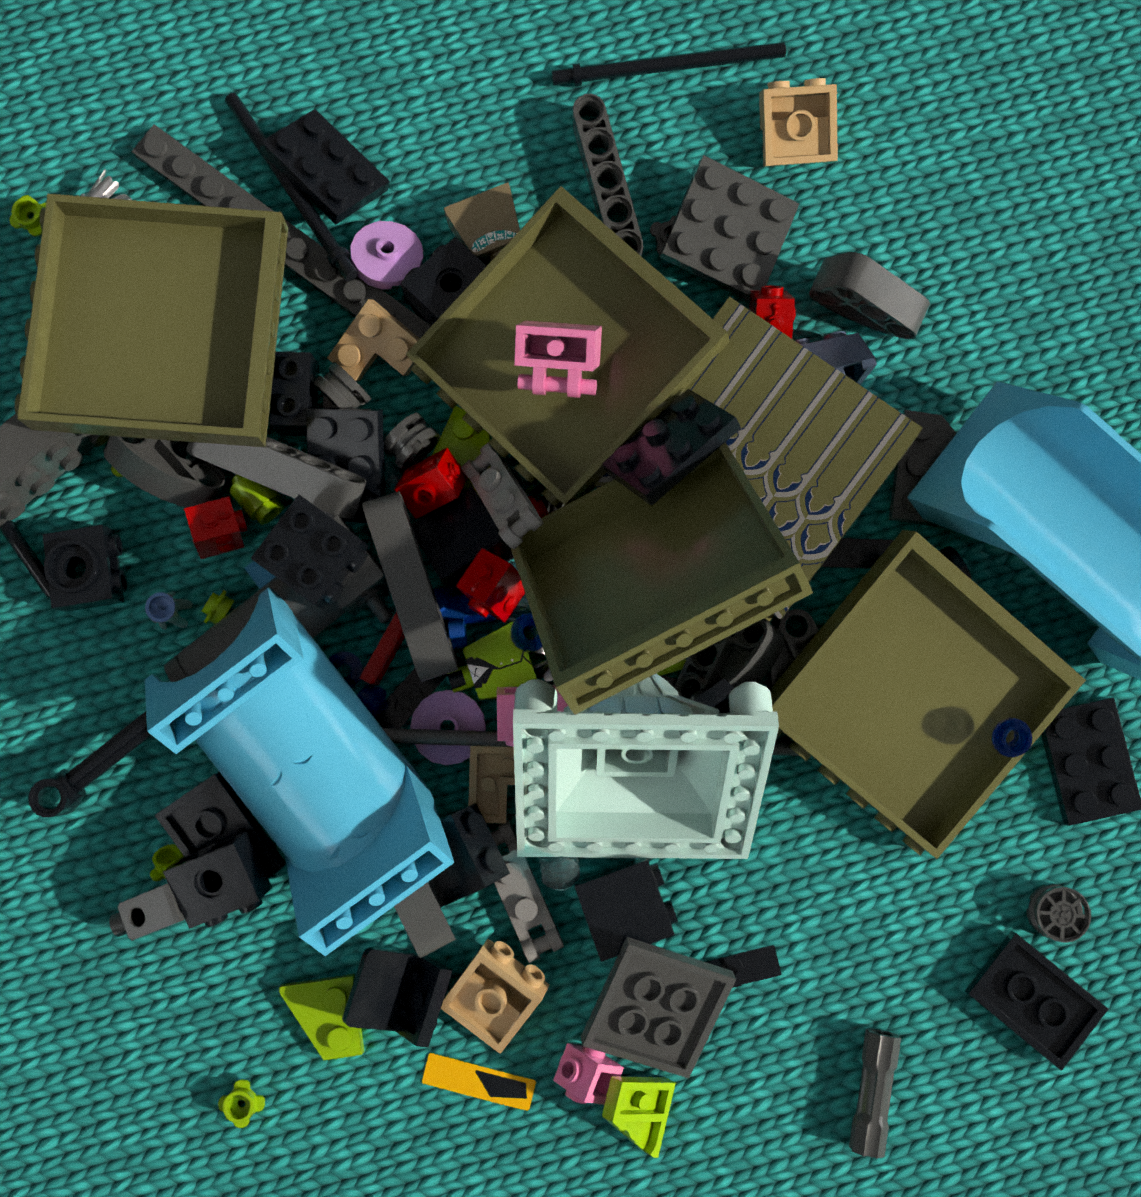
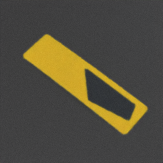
(478, 1081)

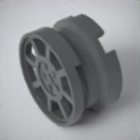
(341, 388)
(410, 441)
(1058, 913)

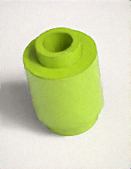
(256, 500)

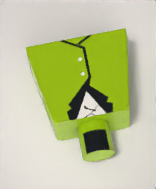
(493, 664)

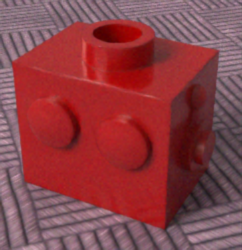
(775, 307)
(431, 483)
(216, 527)
(491, 586)

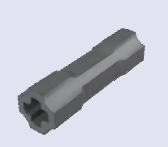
(870, 1122)

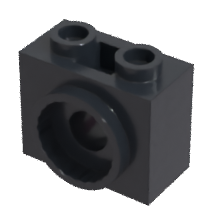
(446, 269)
(102, 580)
(209, 900)

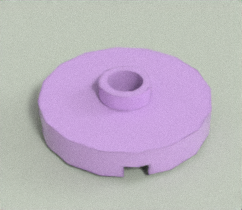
(381, 268)
(447, 706)

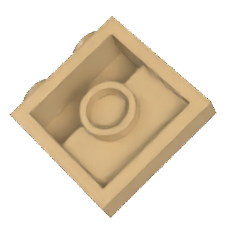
(799, 123)
(495, 994)

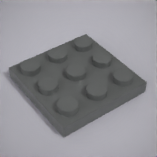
(728, 229)
(657, 1007)

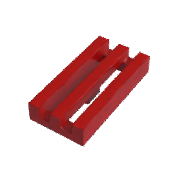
(384, 653)

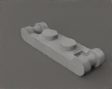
(502, 496)
(524, 899)

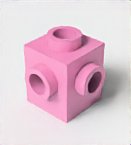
(586, 1074)

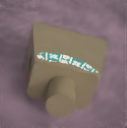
(484, 221)

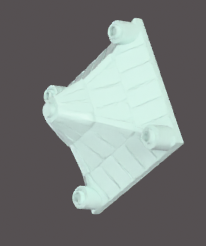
(640, 773)

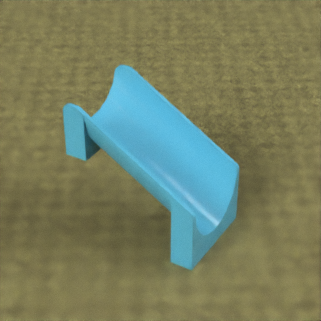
(1058, 495)
(311, 772)

